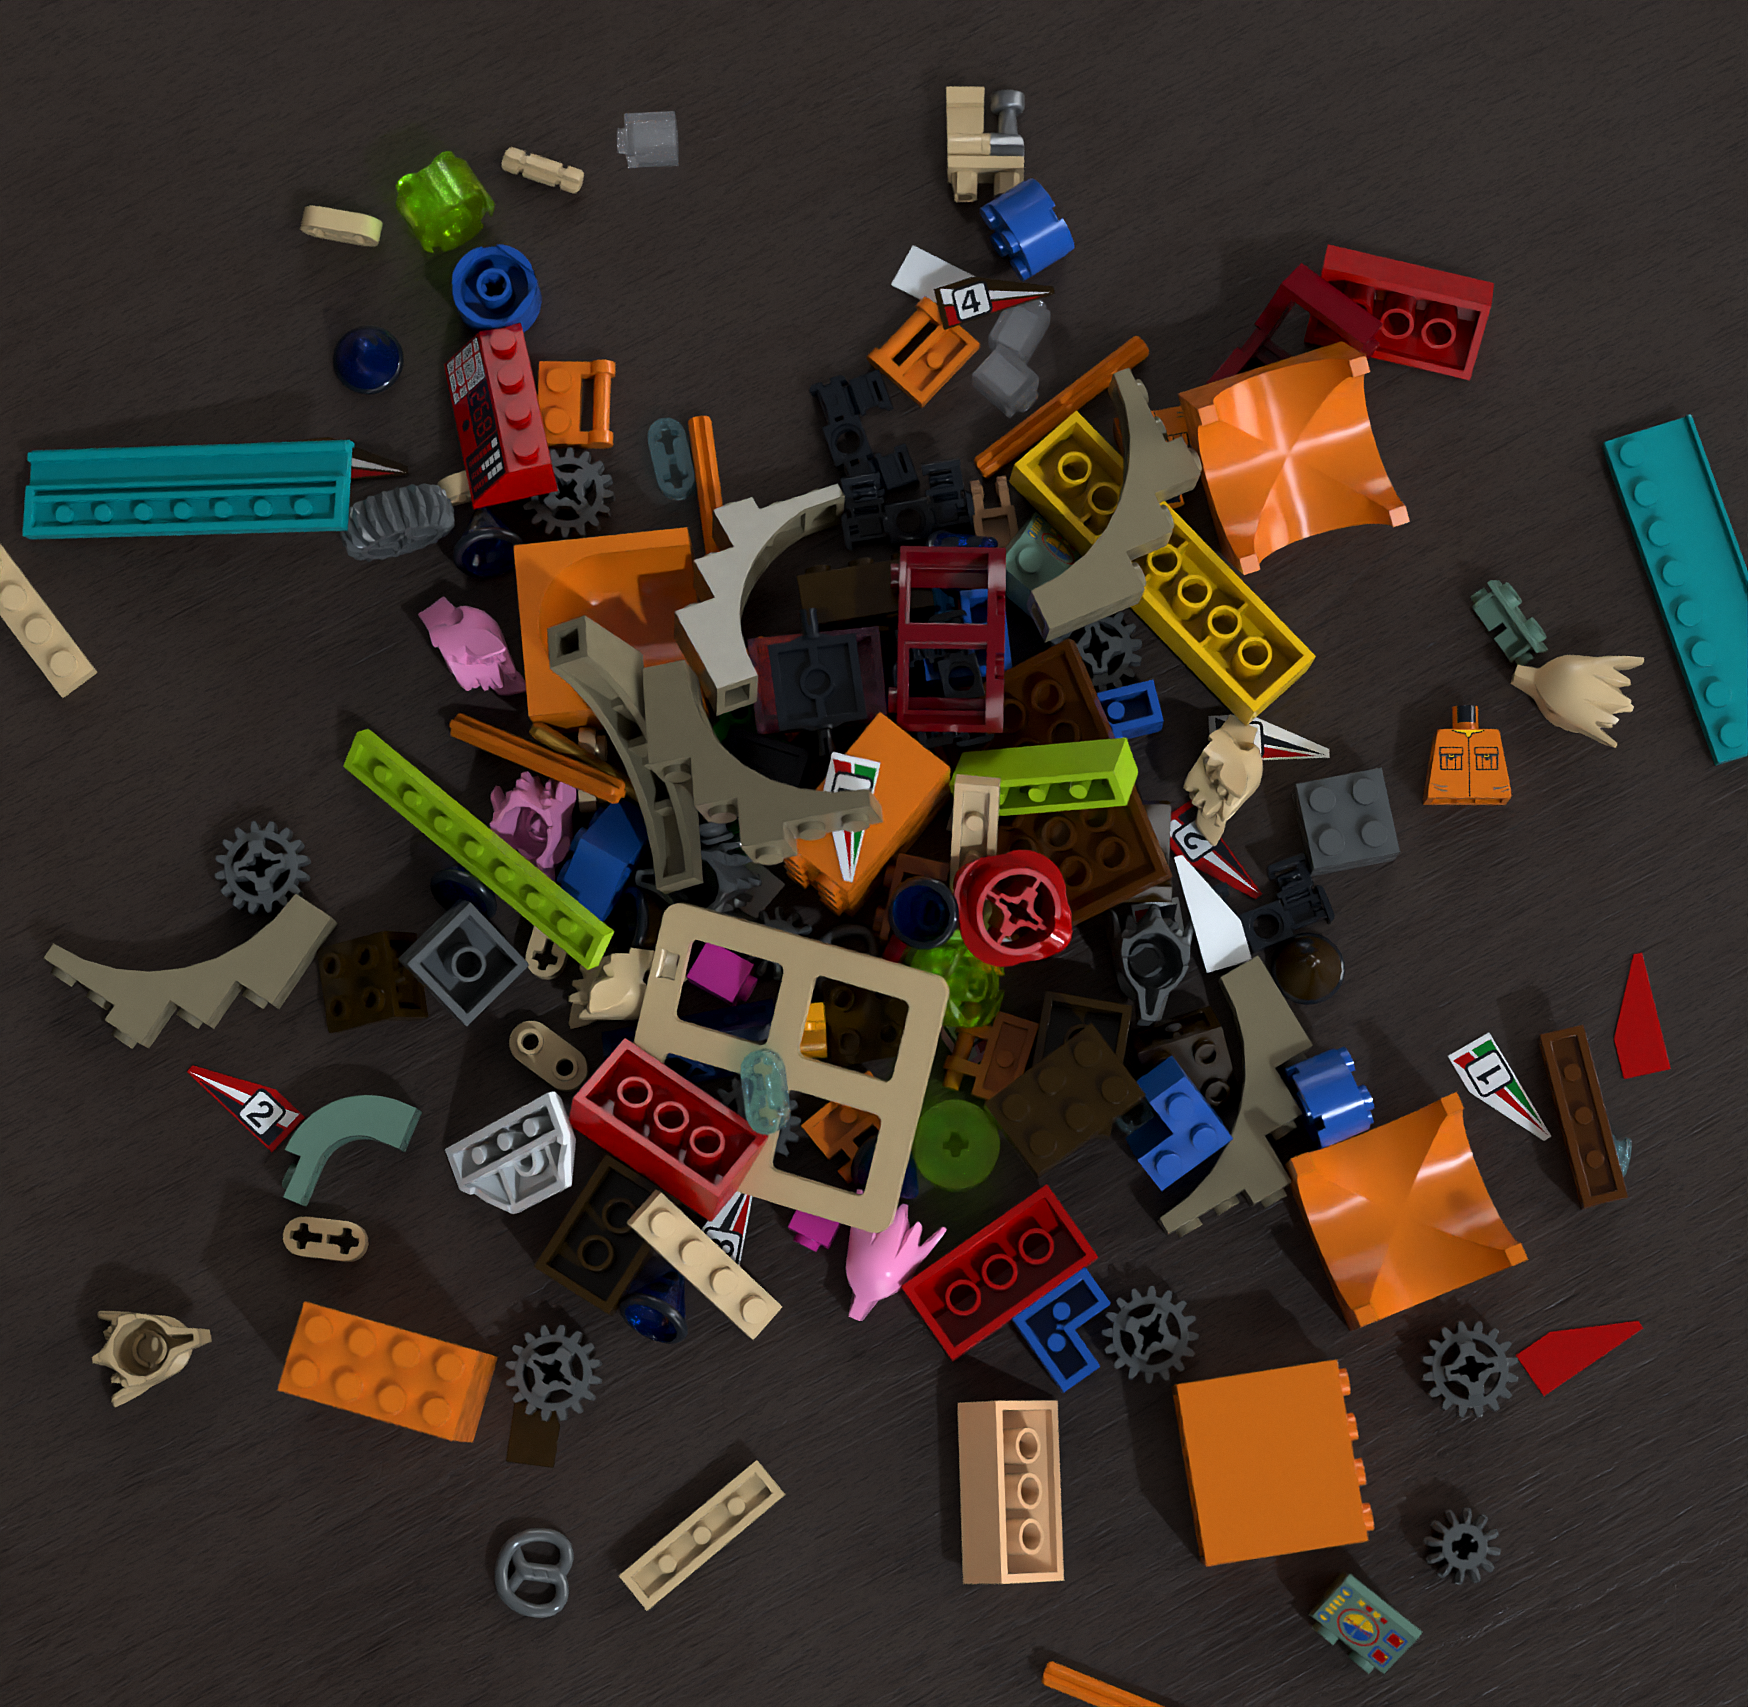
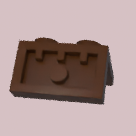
(905, 867)

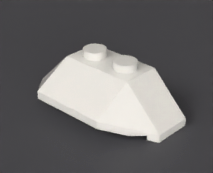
(518, 1156)

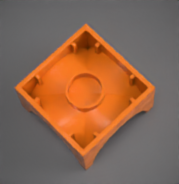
(1289, 453)
(1401, 1213)

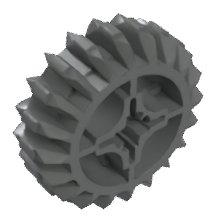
(398, 522)

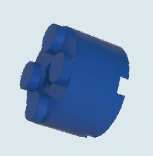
(1027, 228)
(497, 270)
(1330, 1097)

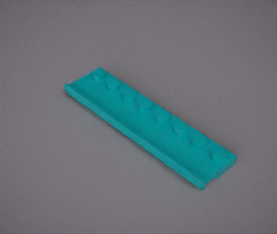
(189, 490)
(1692, 571)

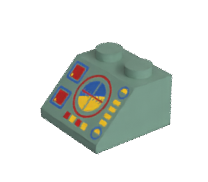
(1034, 558)
(1363, 1623)

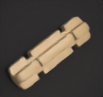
(542, 170)

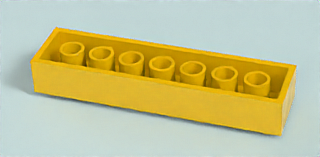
(1189, 590)

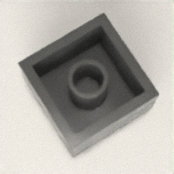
(1345, 822)
(463, 961)

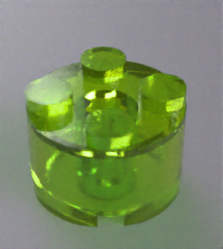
(443, 203)
(971, 983)
(974, 1129)

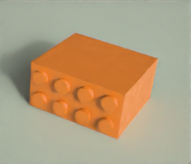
(912, 792)
(387, 1373)
(1271, 1462)

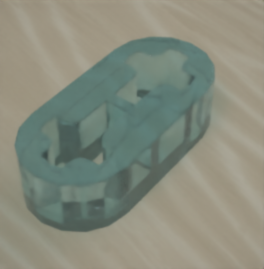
(662, 461)
(775, 1089)

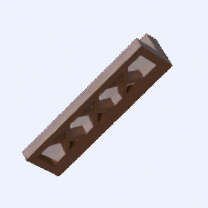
(1582, 1116)

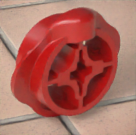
(1049, 931)

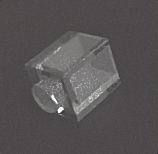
(649, 139)
(1021, 329)
(1006, 382)

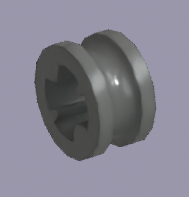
(713, 833)

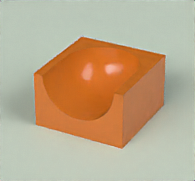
(619, 582)

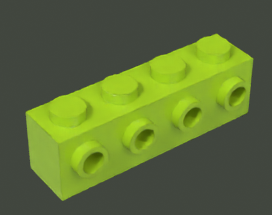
(1056, 775)

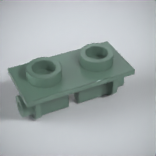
(1502, 607)

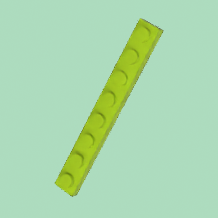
(478, 849)

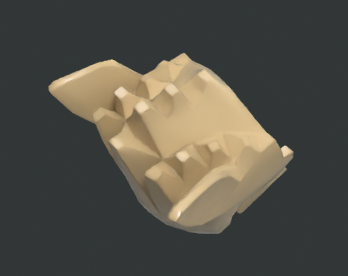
(1580, 692)
(1224, 776)
(615, 987)
(145, 1350)

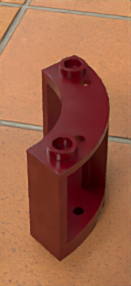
(1318, 299)
(951, 569)

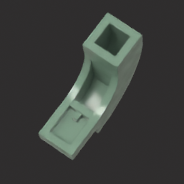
(338, 1124)

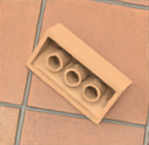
(1010, 1492)

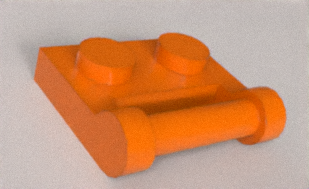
(932, 361)
(562, 403)

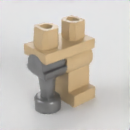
(979, 155)

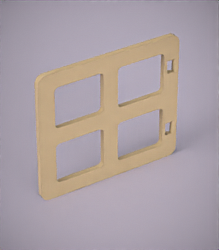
(803, 960)

